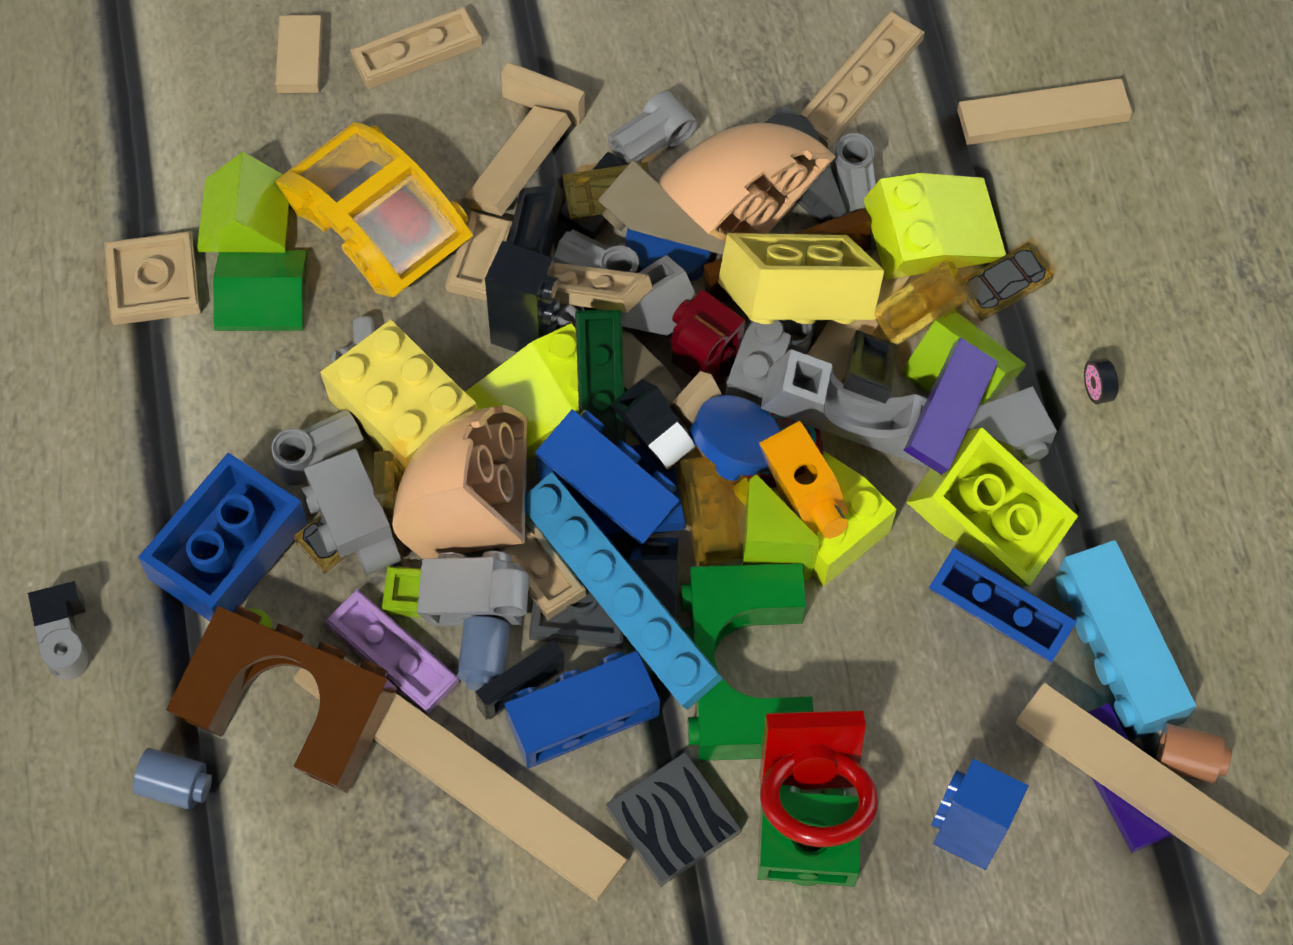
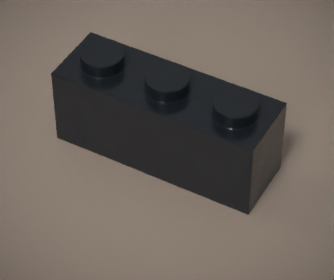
(521, 297)

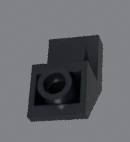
(658, 567)

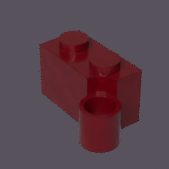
(706, 337)

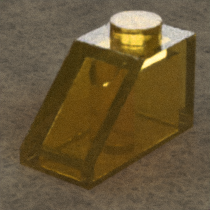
(922, 302)
(709, 512)

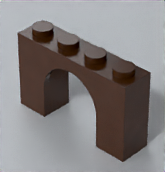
(240, 649)

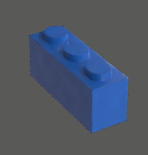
(608, 475)
(1002, 605)
(581, 708)
(977, 812)

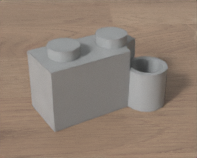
(759, 351)
(350, 511)
(471, 587)

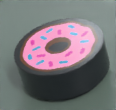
(1101, 380)

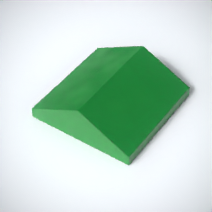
(259, 291)

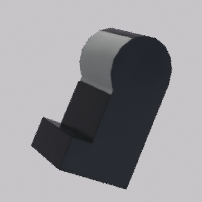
(653, 424)

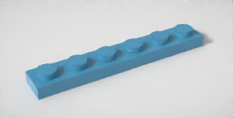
(621, 591)

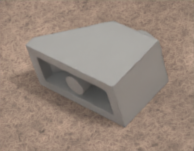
(657, 308)
(1017, 424)

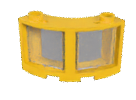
(379, 204)

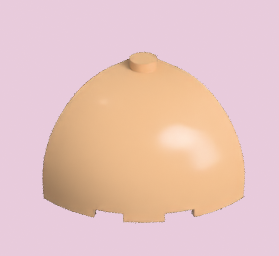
(745, 177)
(466, 486)

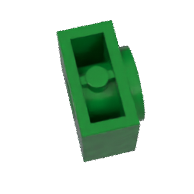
(783, 858)

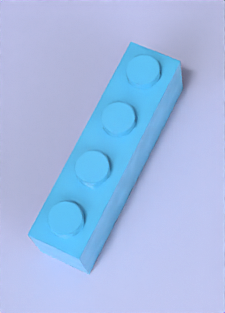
(1124, 640)

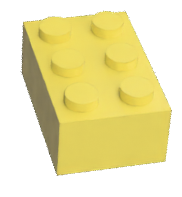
(800, 277)
(394, 391)

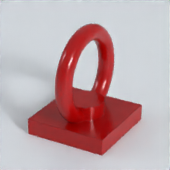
(816, 753)

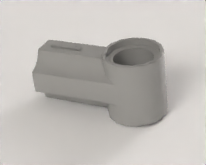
(661, 123)
(854, 179)
(584, 251)
(316, 443)

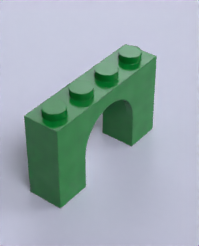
(721, 602)

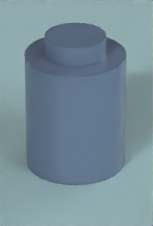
(483, 650)
(171, 779)

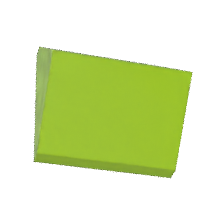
(243, 209)
(936, 344)
(775, 532)

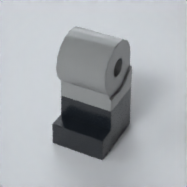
(56, 629)

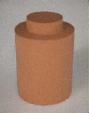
(1193, 753)

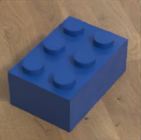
(223, 538)

